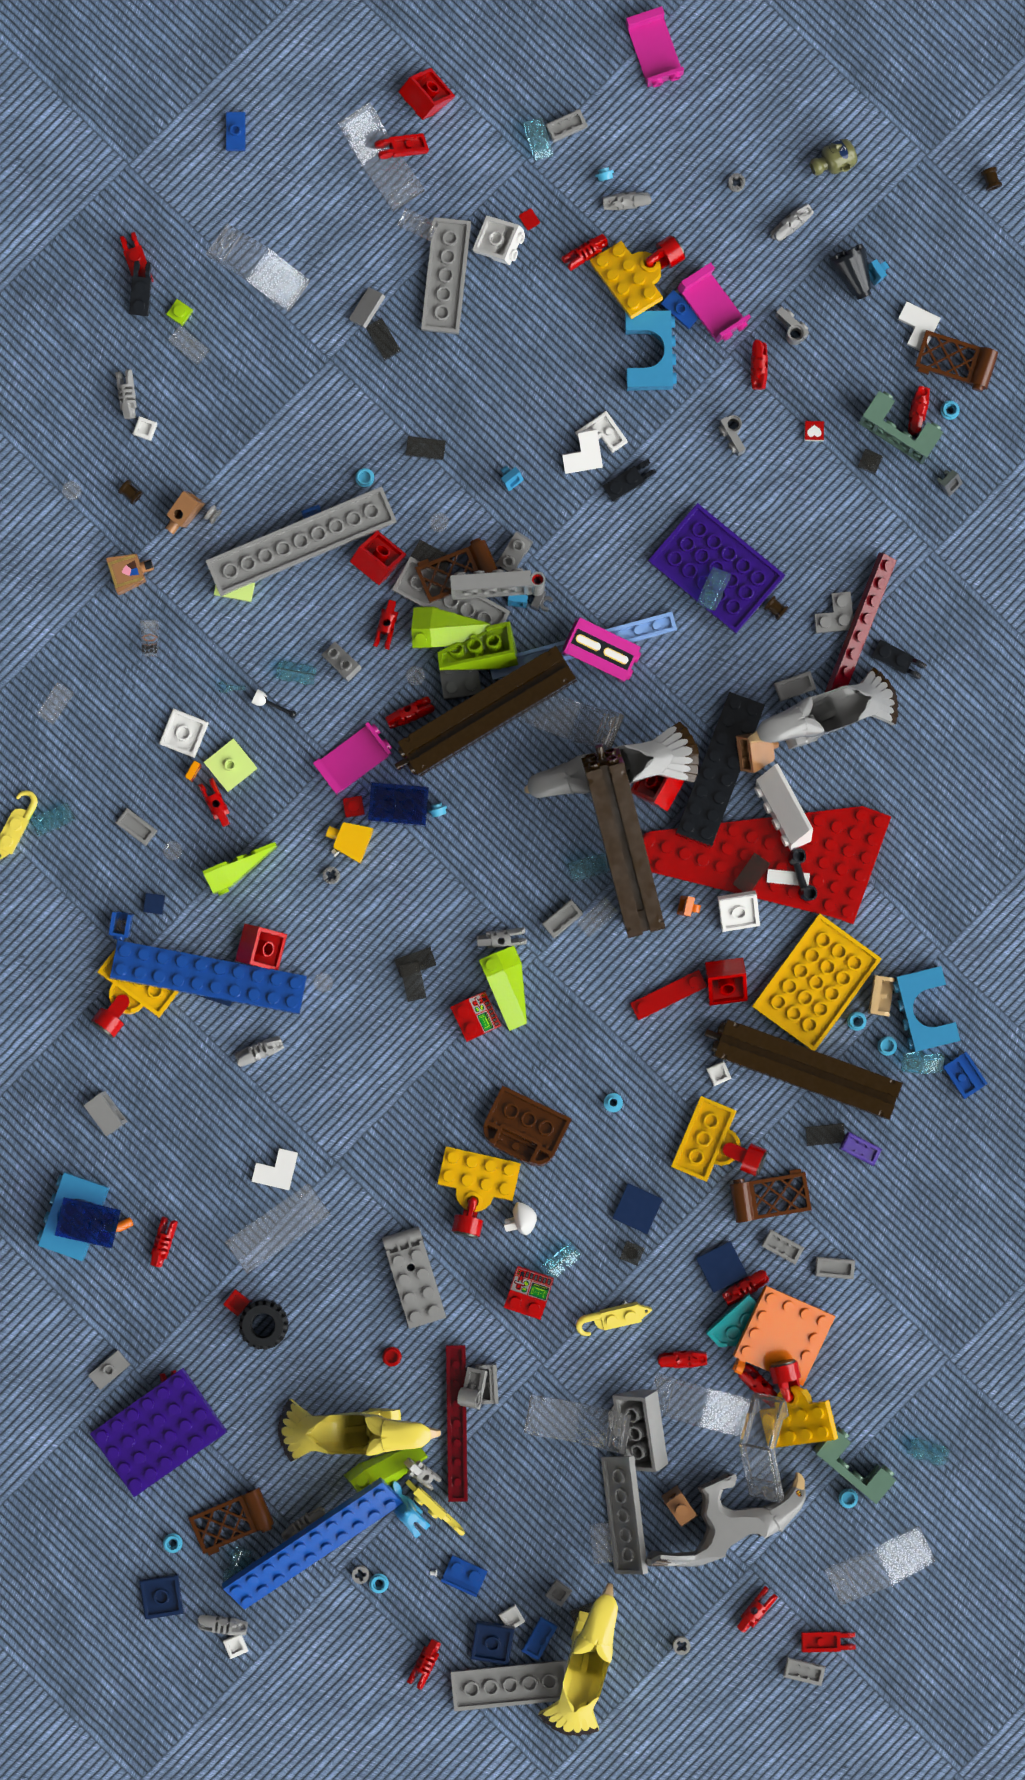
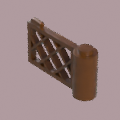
(978, 373)
(478, 556)
(745, 1200)
(256, 1515)

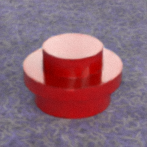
(391, 1356)

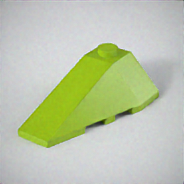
(442, 628)
(487, 650)
(227, 874)
(506, 982)
(387, 1466)

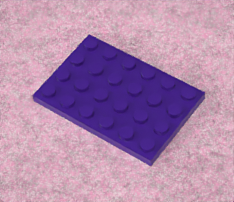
(707, 543)
(158, 1432)

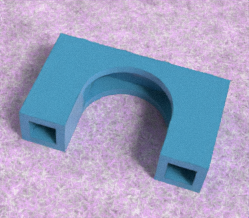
(660, 375)
(908, 988)
(74, 1188)

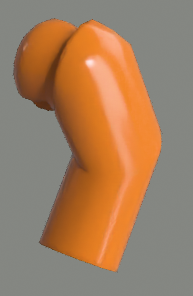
(124, 1224)

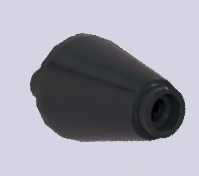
(853, 270)

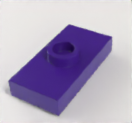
(860, 1148)

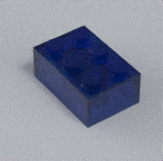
(398, 804)
(87, 1223)

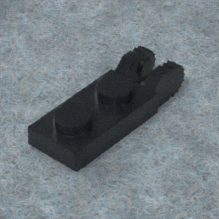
(140, 290)
(627, 481)
(897, 659)

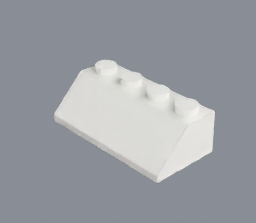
(784, 808)

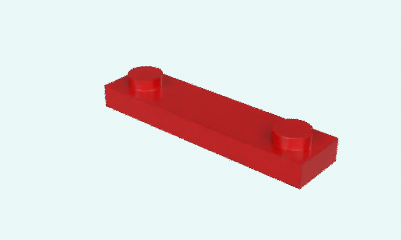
(668, 995)

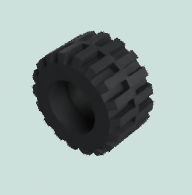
(253, 1338)

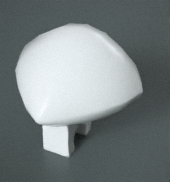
(523, 1220)

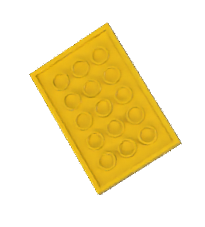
(816, 982)

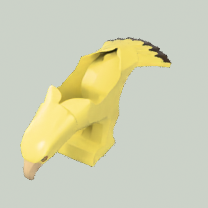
(349, 1433)
(585, 1669)

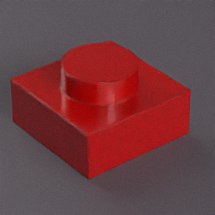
(353, 806)
(236, 1302)

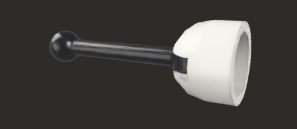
(261, 698)

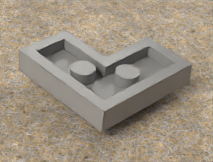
(839, 619)

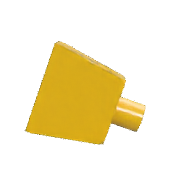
(351, 840)

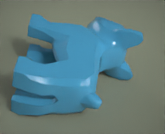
(409, 1512)

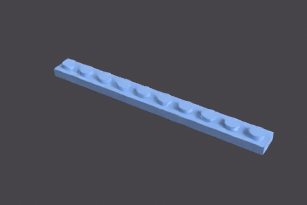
(631, 631)

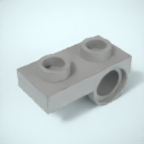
(792, 324)
(735, 443)
(514, 552)
(341, 661)
(472, 1392)

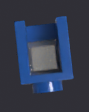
(120, 925)

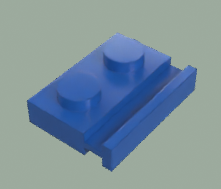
(964, 1075)
(464, 1575)

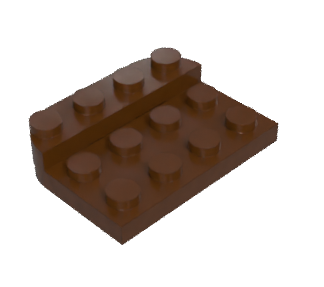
(524, 1128)

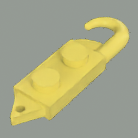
(16, 825)
(614, 1317)
(435, 1509)

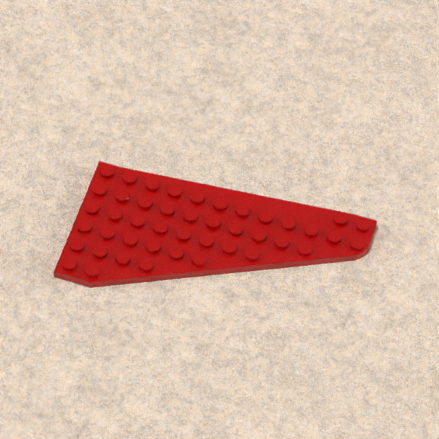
(837, 858)

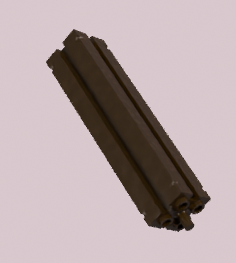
(485, 712)
(623, 841)
(805, 1068)

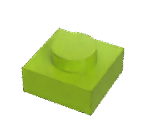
(179, 312)

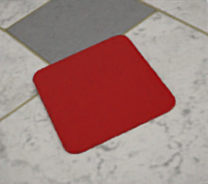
(529, 219)

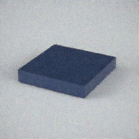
(637, 1208)
(721, 1267)
(161, 1596)
(492, 1642)

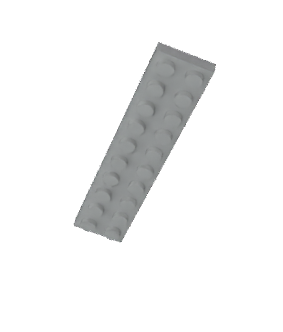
(301, 541)

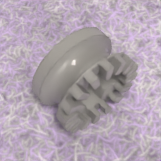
(736, 188)
(212, 514)
(332, 881)
(357, 1579)
(681, 1651)

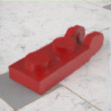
(402, 146)
(134, 254)
(825, 1641)

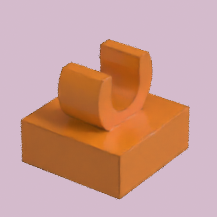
(687, 906)

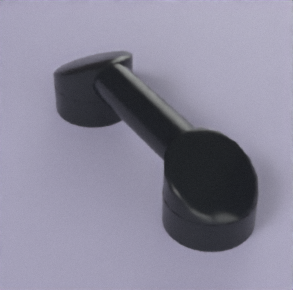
(795, 859)

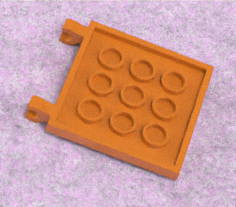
(782, 1330)

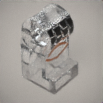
(150, 637)

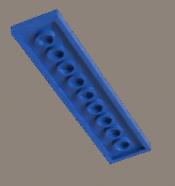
(208, 977)
(312, 1543)

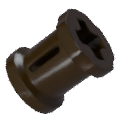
(991, 178)
(130, 492)
(775, 608)

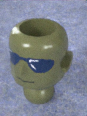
(835, 158)

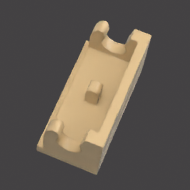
(881, 996)

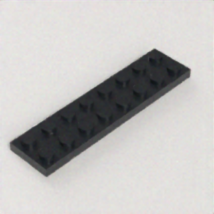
(719, 770)

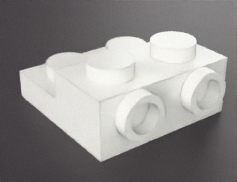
(499, 240)

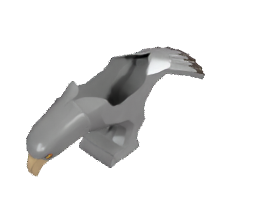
(831, 712)
(667, 755)
(729, 1525)

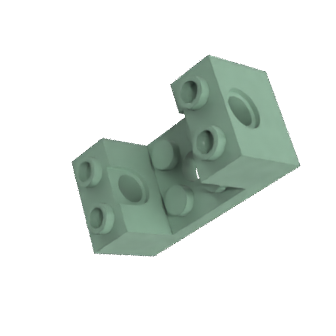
(874, 421)
(875, 1483)

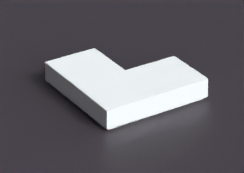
(921, 321)
(607, 431)
(588, 457)
(281, 1174)

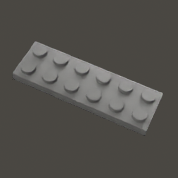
(446, 276)
(410, 587)
(624, 1515)
(507, 1685)

